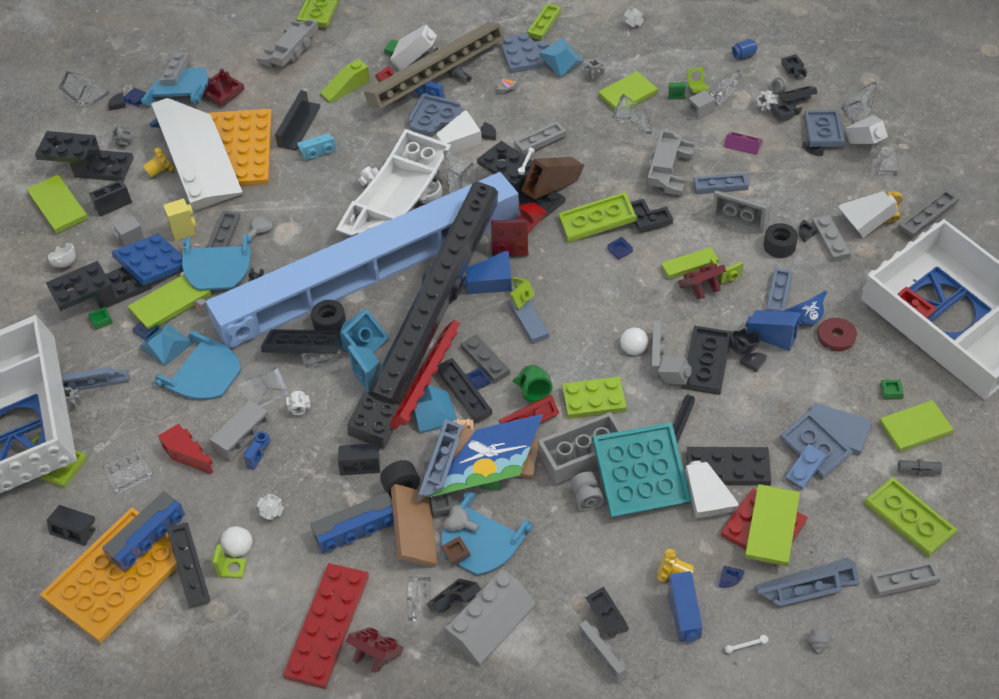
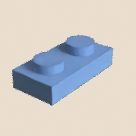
(806, 466)

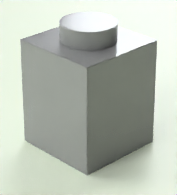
(701, 104)
(128, 231)
(674, 370)

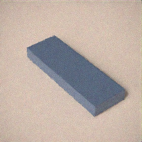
(721, 183)
(779, 290)
(530, 321)

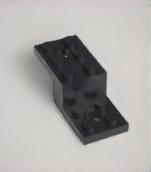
(84, 156)
(509, 169)
(92, 282)

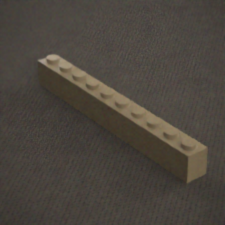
(433, 65)

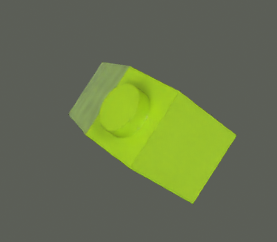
(347, 80)

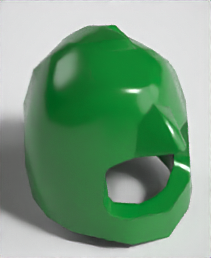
(534, 383)

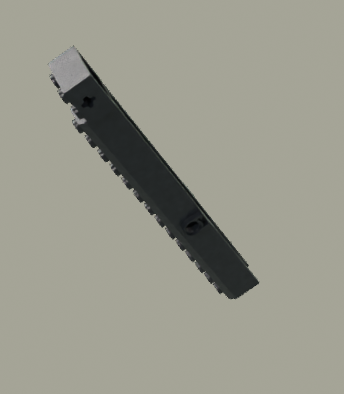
(439, 289)

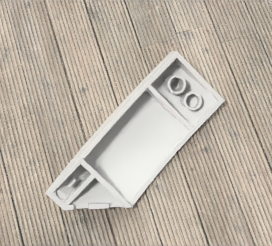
(197, 153)
(397, 184)

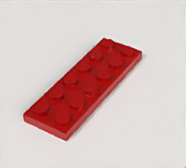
(326, 626)

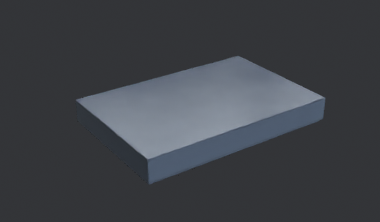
(824, 128)
(846, 426)
(813, 432)

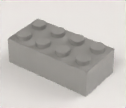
(572, 449)

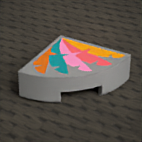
(506, 85)
(200, 305)

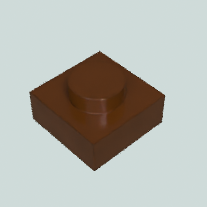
(456, 551)

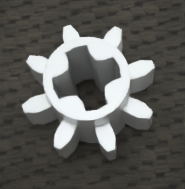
(634, 17)
(766, 100)
(367, 175)
(298, 403)
(270, 506)

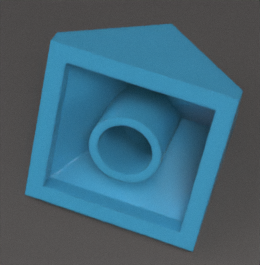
(561, 57)
(363, 332)
(166, 344)
(364, 365)
(433, 409)

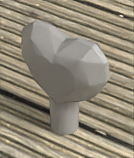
(259, 226)
(458, 520)

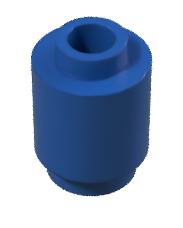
(744, 49)

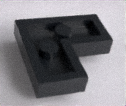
(650, 219)
(460, 590)

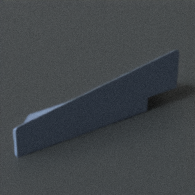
(94, 378)
(440, 459)
(810, 582)

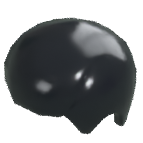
(744, 342)

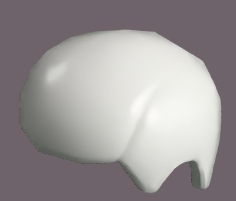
(432, 193)
(62, 256)
(634, 341)
(236, 541)

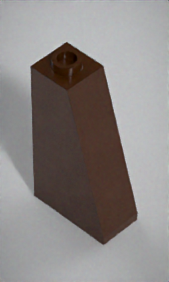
(551, 174)

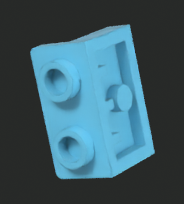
(317, 146)

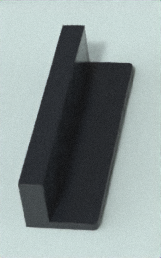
(296, 122)

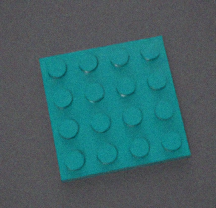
(641, 469)

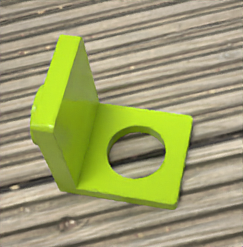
(699, 85)
(731, 274)
(522, 293)
(222, 564)

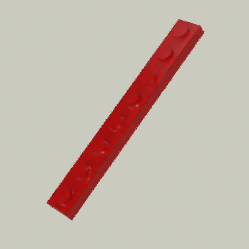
(423, 378)

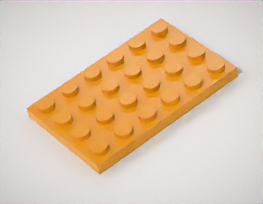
(247, 143)
(100, 594)

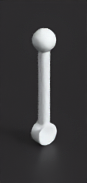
(521, 171)
(762, 640)

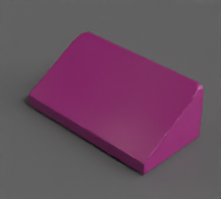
(743, 143)

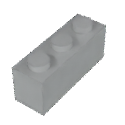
(240, 430)

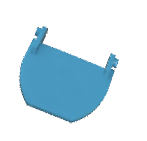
(192, 83)
(217, 266)
(206, 371)
(490, 545)

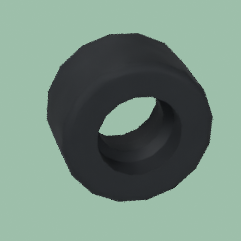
(780, 232)
(328, 308)
(399, 473)

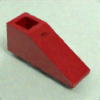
(181, 448)

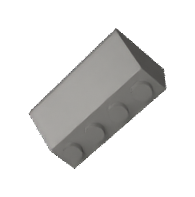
(490, 617)

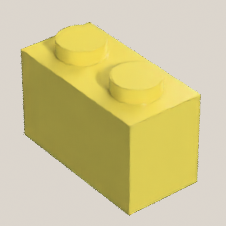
(180, 219)

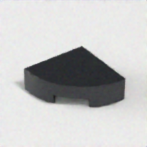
(117, 101)
(488, 131)
(818, 151)
(806, 230)
(753, 360)

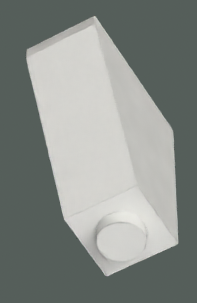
(412, 46)
(866, 131)
(460, 133)
(869, 211)
(707, 491)

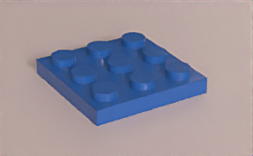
(149, 259)

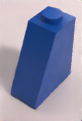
(489, 275)
(775, 327)
(684, 606)

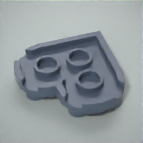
(523, 53)
(432, 114)

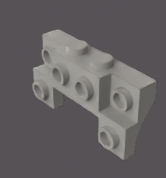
(291, 44)
(664, 161)

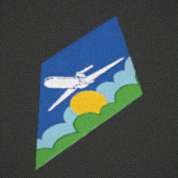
(492, 454)

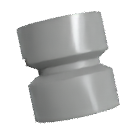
(587, 491)

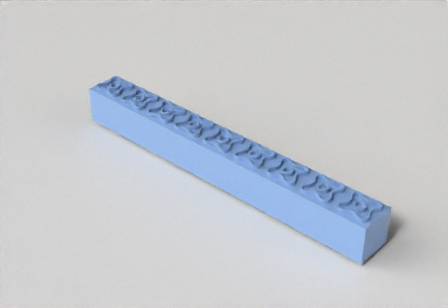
(346, 266)

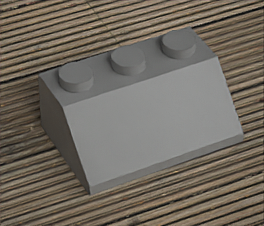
(740, 211)

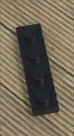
(464, 390)
(188, 565)

